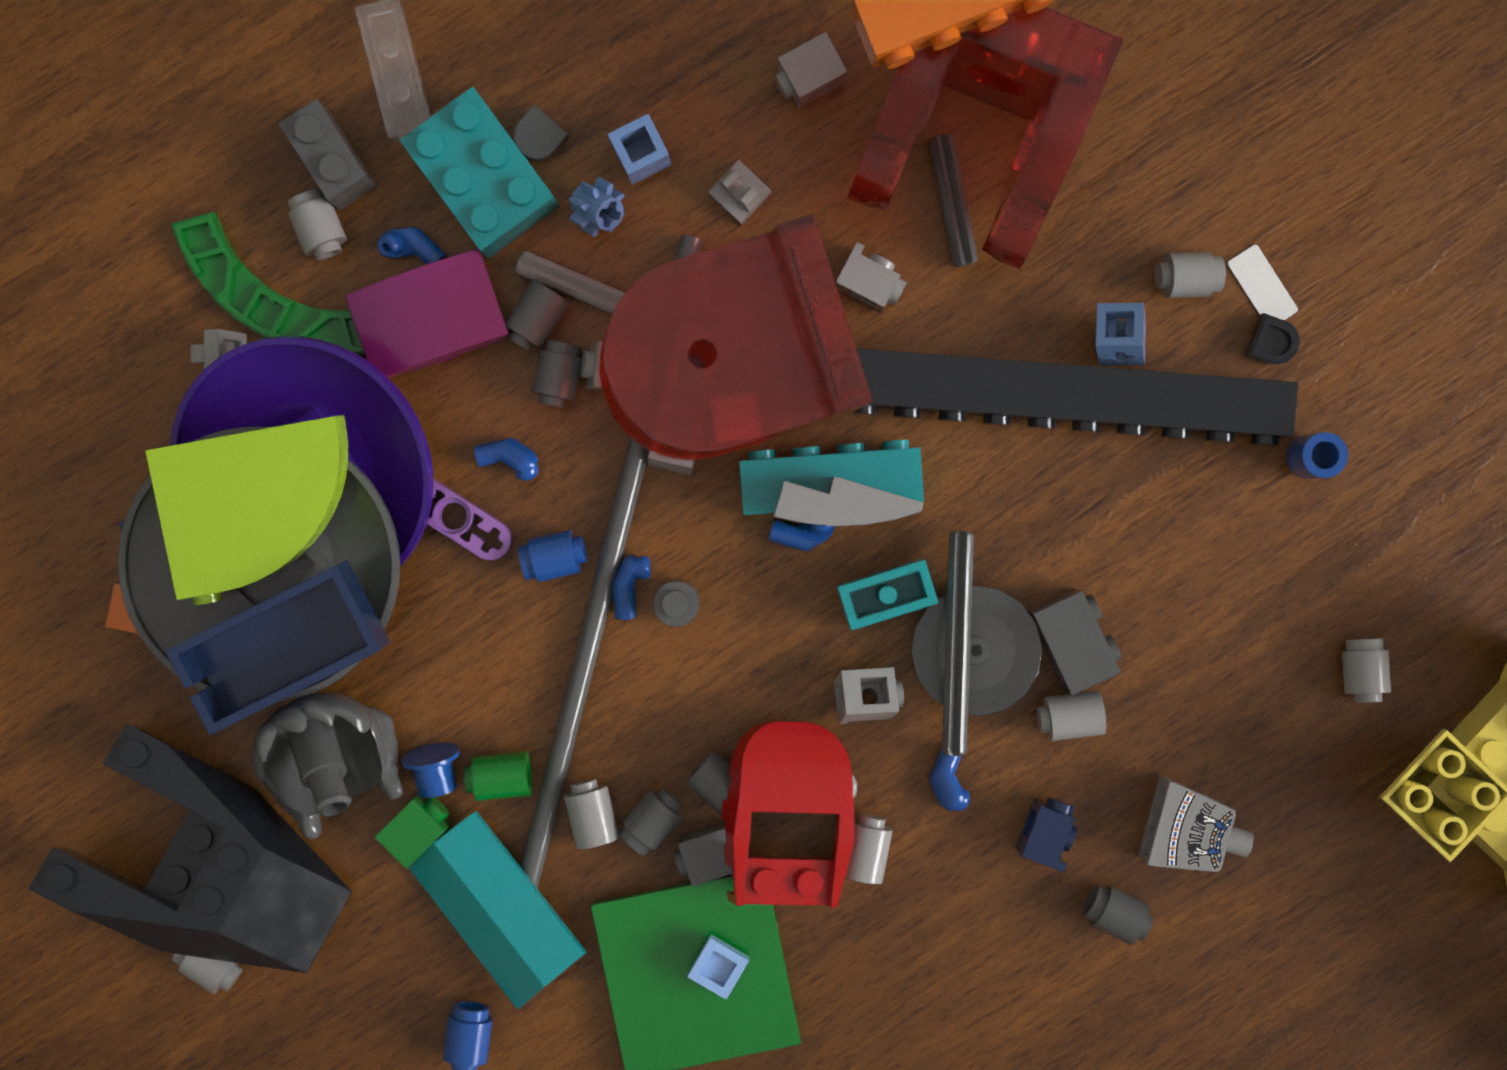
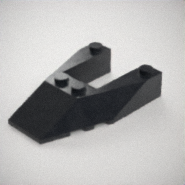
(227, 886)

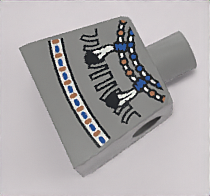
(1190, 830)

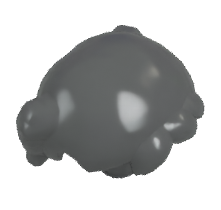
(323, 754)

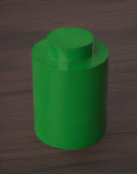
(499, 776)

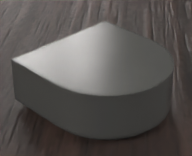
(538, 136)

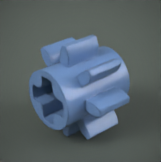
(596, 206)

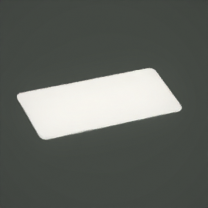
(1262, 284)

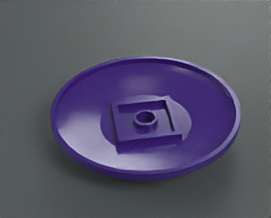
(311, 379)

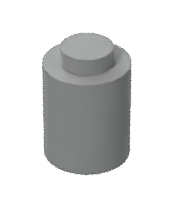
(1072, 716)
(591, 814)
(869, 849)

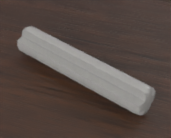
(568, 282)

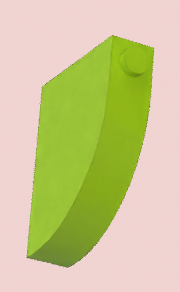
(246, 502)

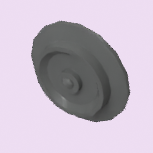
(1002, 651)

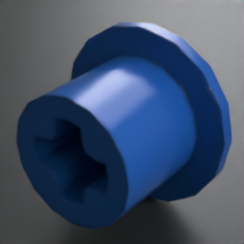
(432, 768)

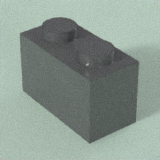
(327, 154)
(1076, 641)

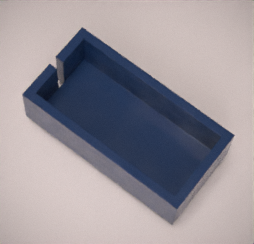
(279, 647)

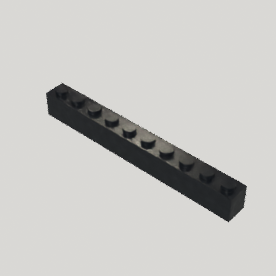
(1079, 396)

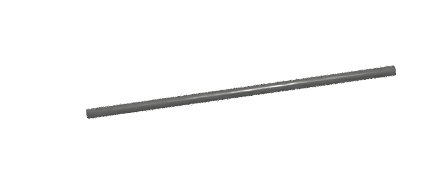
(588, 643)

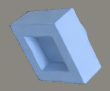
(718, 966)

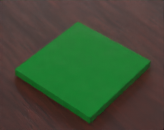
(660, 1012)

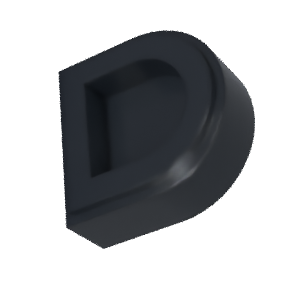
(1273, 341)

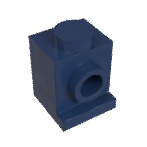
(1047, 833)

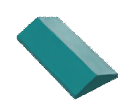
(497, 909)

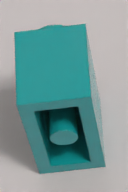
(886, 594)

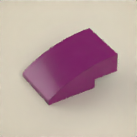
(427, 314)

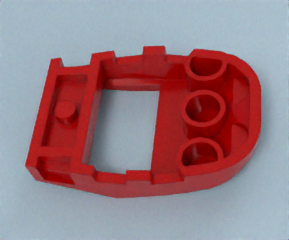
(788, 771)

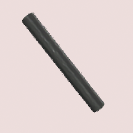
(958, 643)

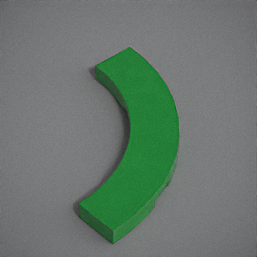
(247, 297)

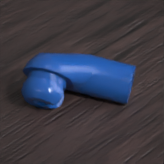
(624, 585)
(946, 785)

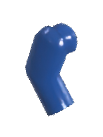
(409, 242)
(510, 452)
(800, 537)

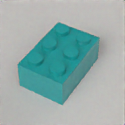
(480, 172)

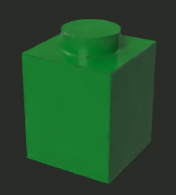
(414, 829)

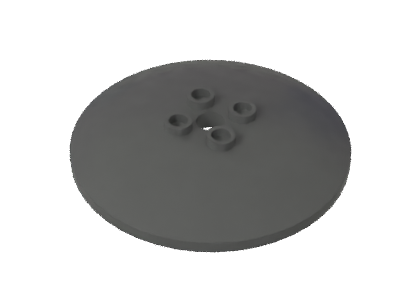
(357, 533)

